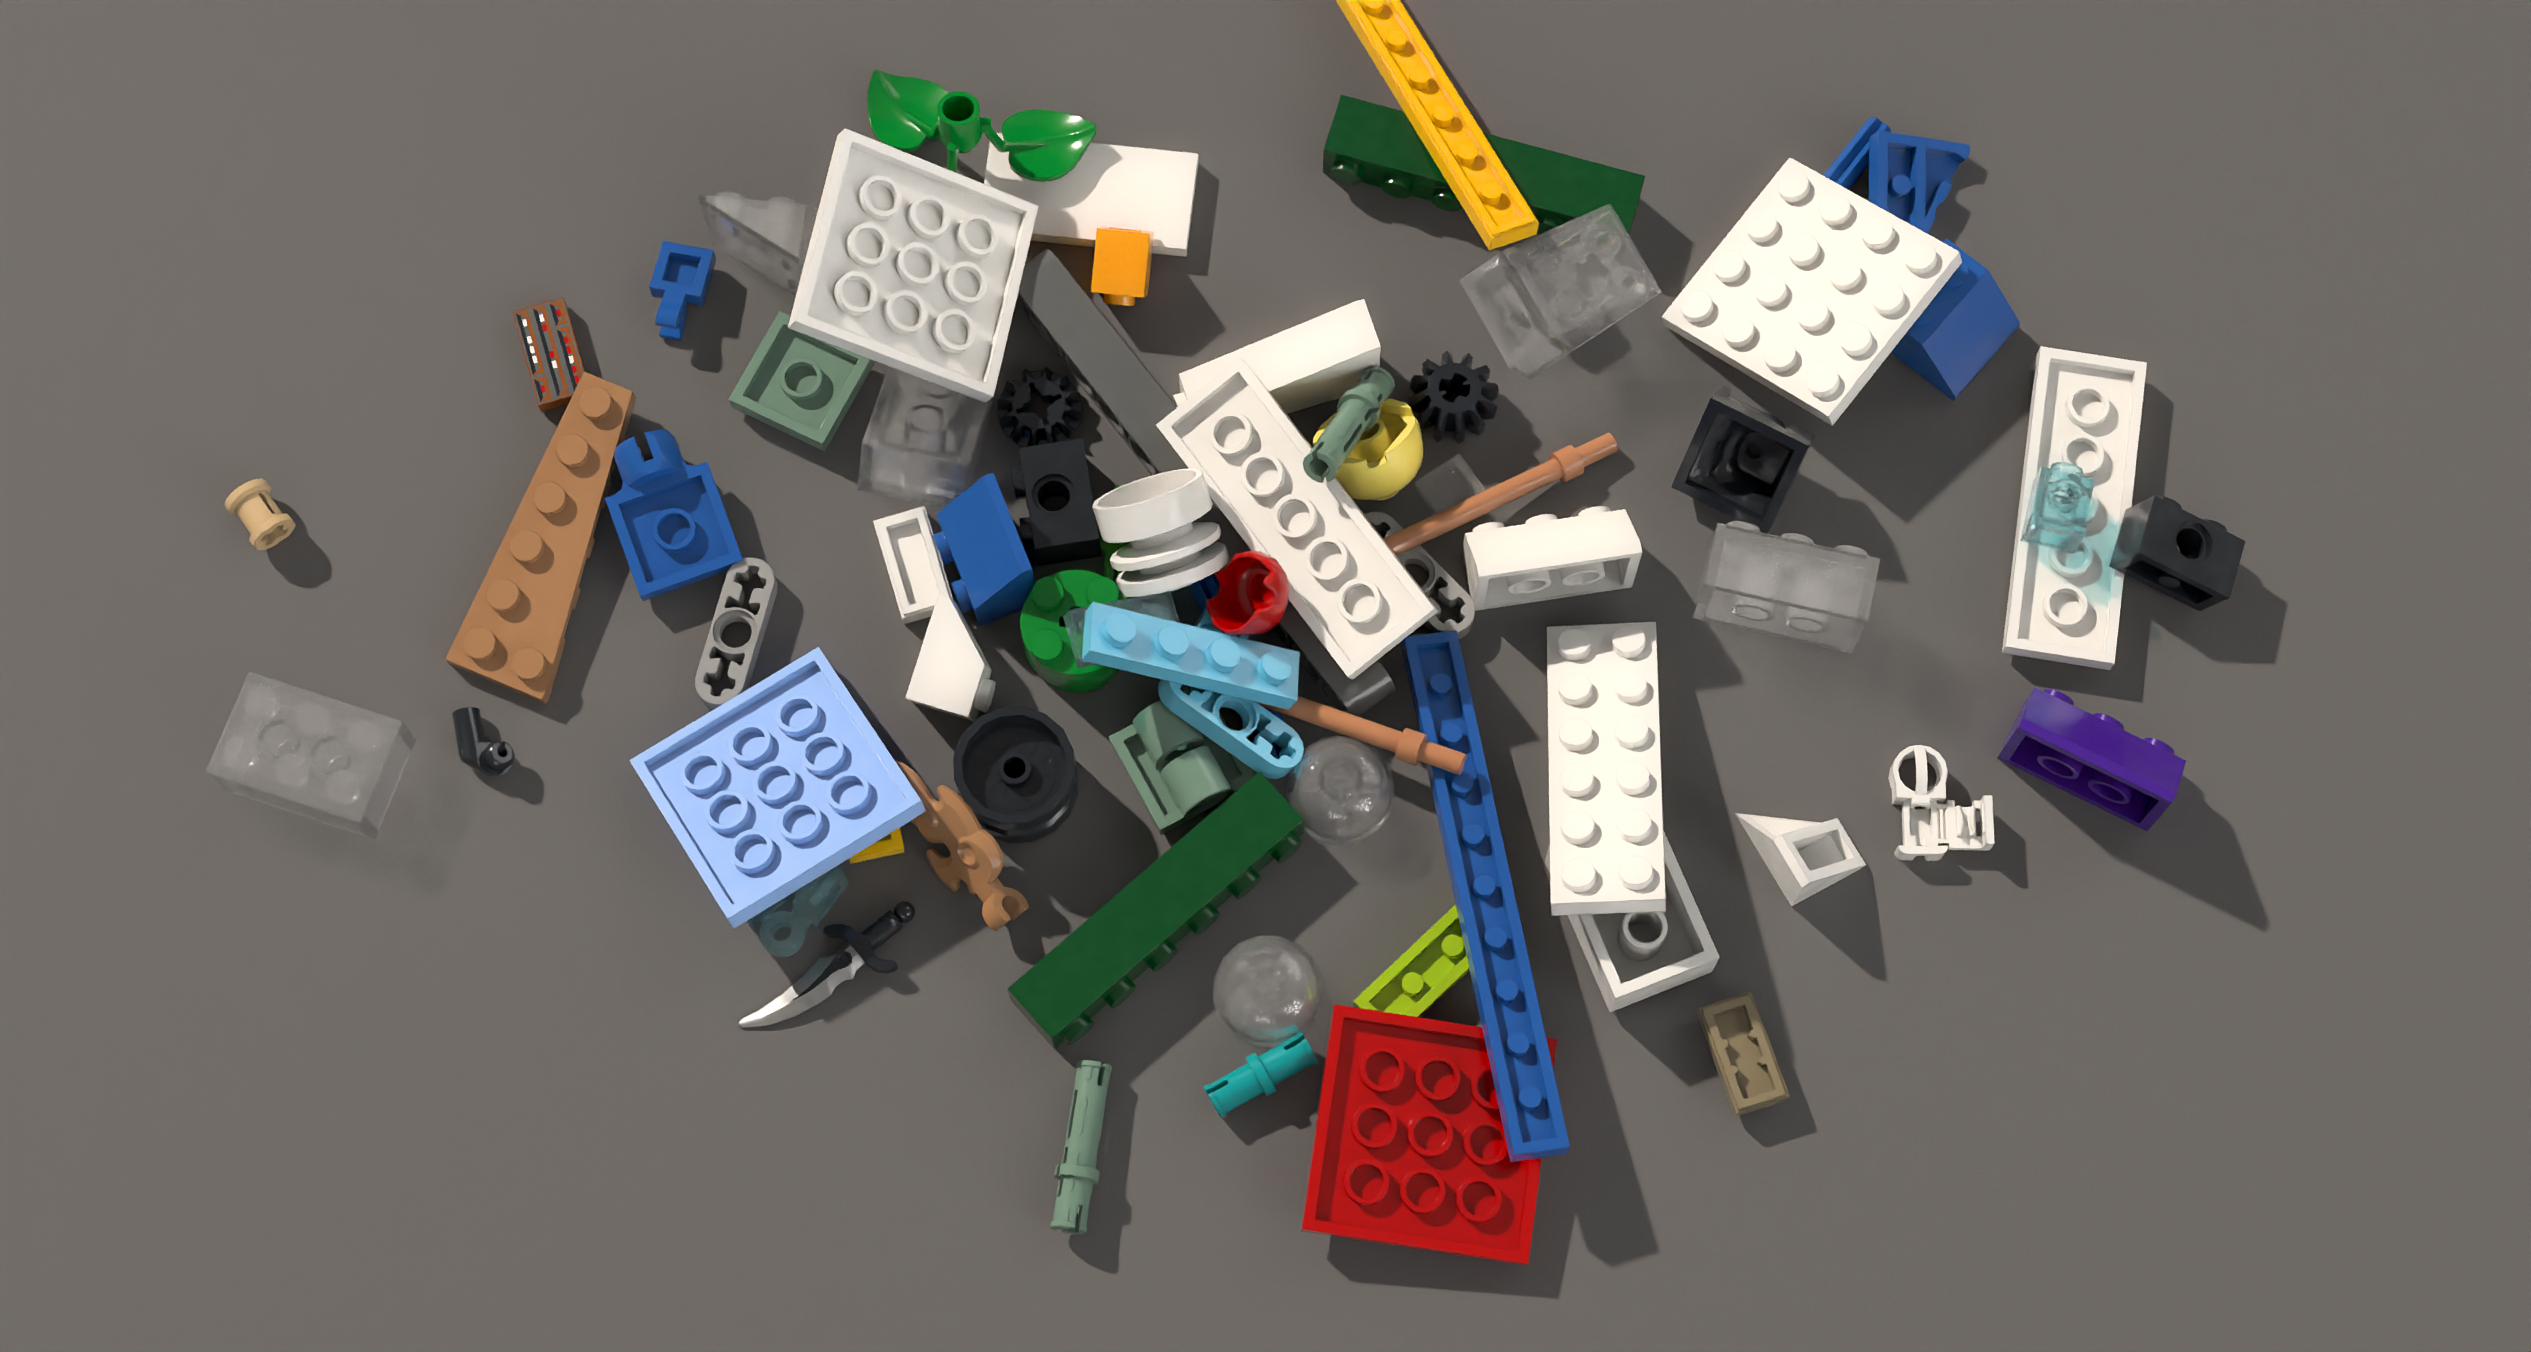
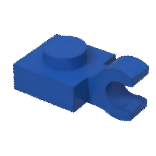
(679, 279)

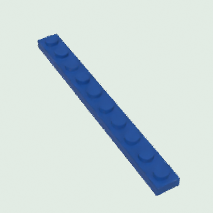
(1486, 903)

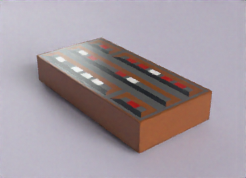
(550, 352)

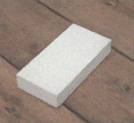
(912, 562)

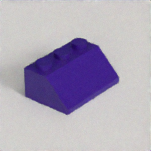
(2093, 758)

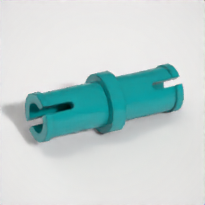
(1260, 1074)

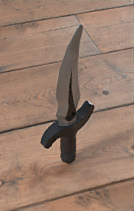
(835, 968)

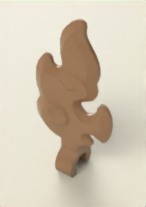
(973, 852)

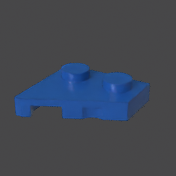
(1912, 175)

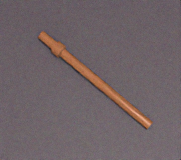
(1562, 466)
(1408, 745)

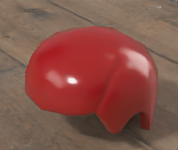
(1250, 594)

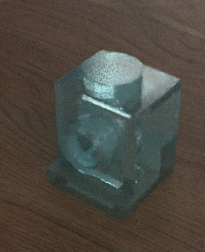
(2055, 523)

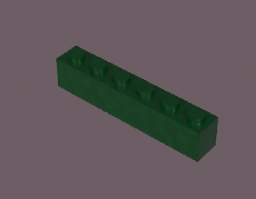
(1385, 151)
(1157, 911)

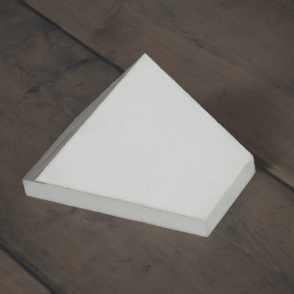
(1802, 853)

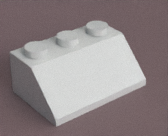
(1550, 557)

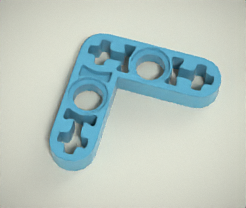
(1202, 712)

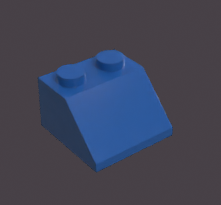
(1958, 329)
(985, 551)

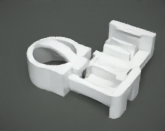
(1936, 821)

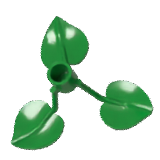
(910, 110)

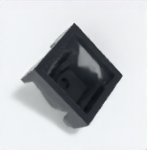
(1742, 461)

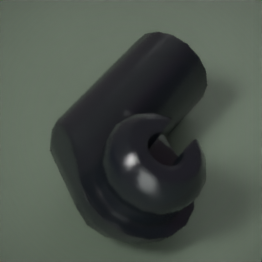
(478, 750)

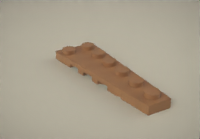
(534, 580)

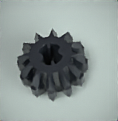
(1467, 410)

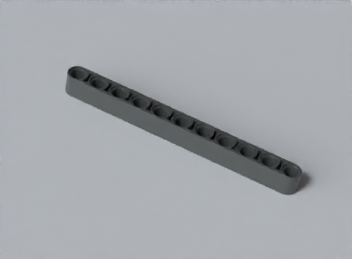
(1133, 407)

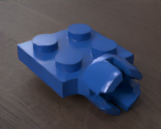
(669, 517)

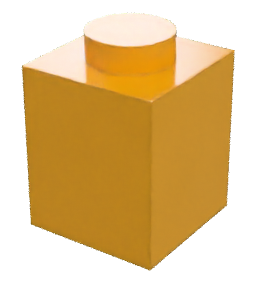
(1122, 264)

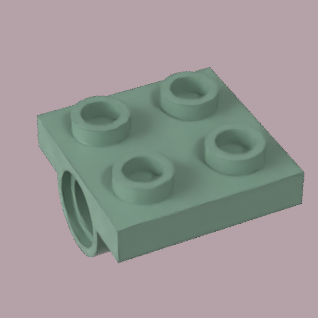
(1176, 767)

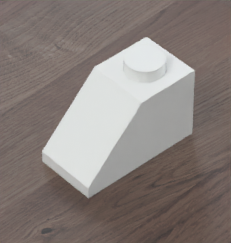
(951, 666)

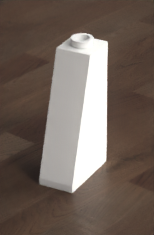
(1305, 362)

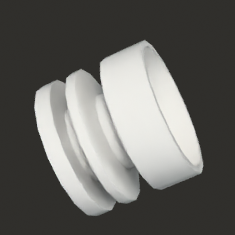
(1164, 543)

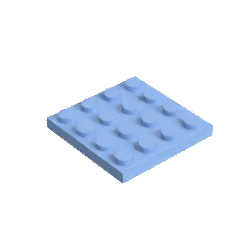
(777, 787)

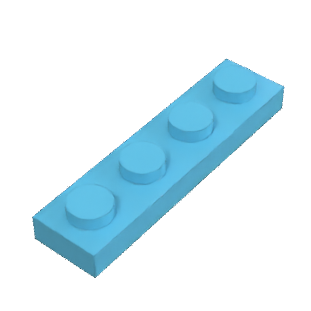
(1190, 655)

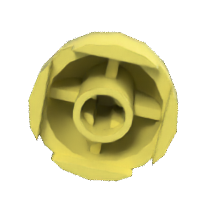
(1384, 455)

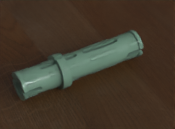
(1357, 412)
(1079, 1160)

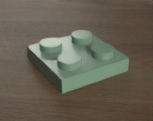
(800, 384)

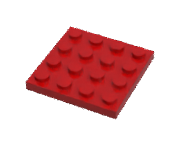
(1416, 1142)

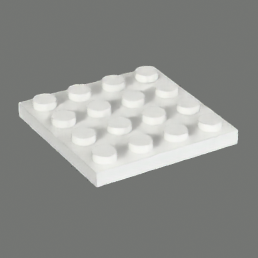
(914, 266)
(1812, 290)

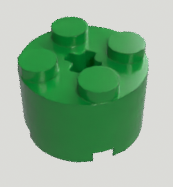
(1046, 634)

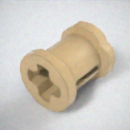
(259, 514)

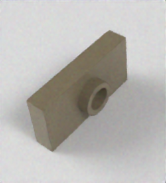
(1742, 1054)

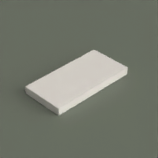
(1109, 189)

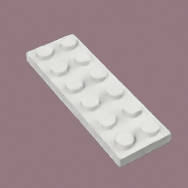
(2089, 416)
(1333, 557)
(1605, 770)

